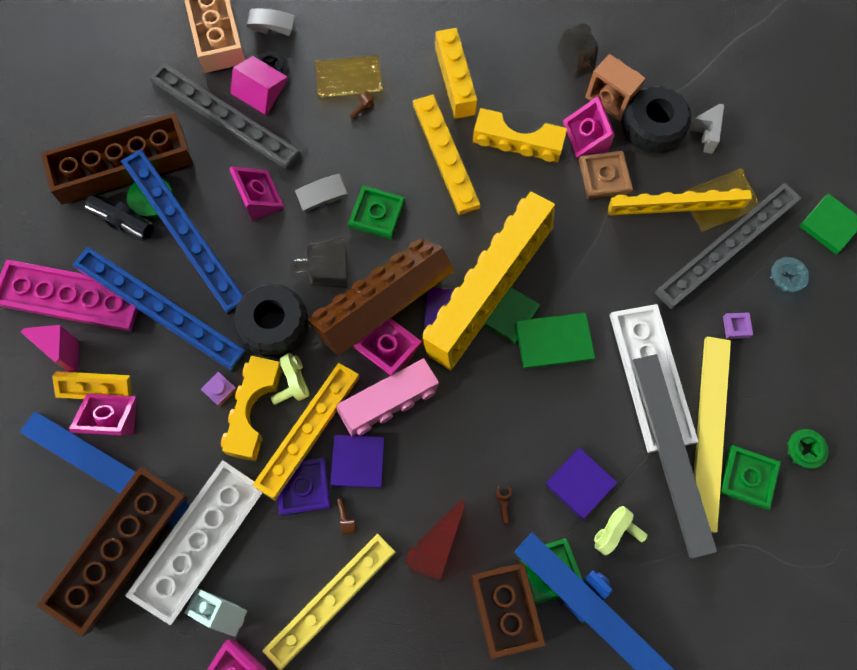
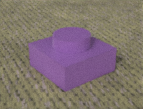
(737, 325)
(218, 389)

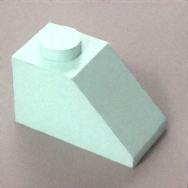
(216, 612)

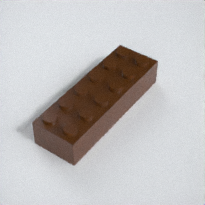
(96, 162)
(381, 295)
(112, 552)

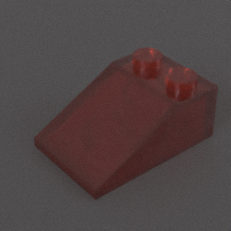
(433, 549)

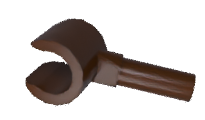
(367, 102)
(504, 503)
(347, 525)

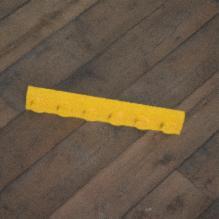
(446, 155)
(679, 202)
(305, 432)

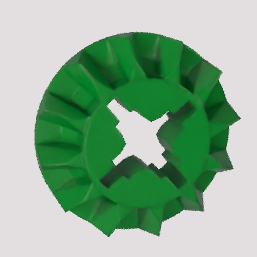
(818, 449)

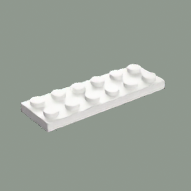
(639, 335)
(194, 543)

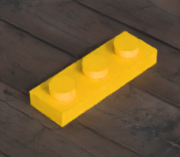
(77, 385)

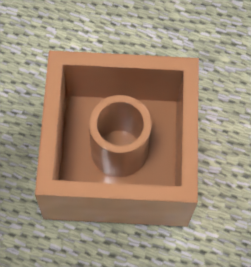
(615, 85)

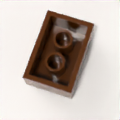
(507, 610)

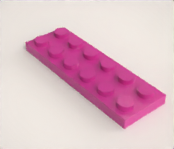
(63, 296)

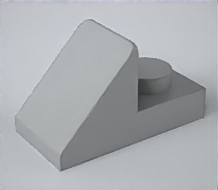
(710, 125)

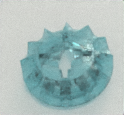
(793, 267)

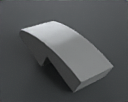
(265, 19)
(321, 191)

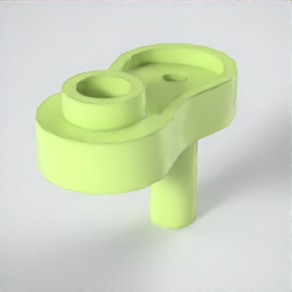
(297, 387)
(609, 537)

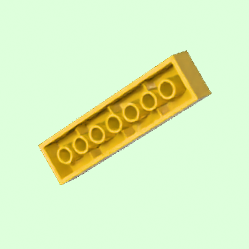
(489, 280)

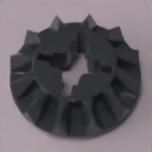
(274, 58)

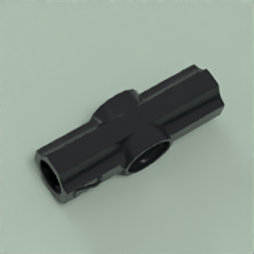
(119, 216)

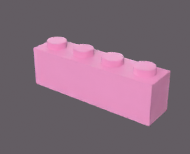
(387, 397)

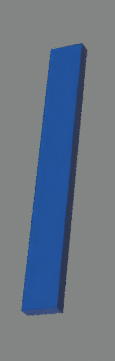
(183, 230)
(159, 308)
(83, 455)
(589, 606)

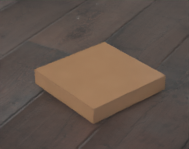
(605, 174)

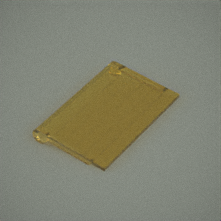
(348, 76)
(711, 218)

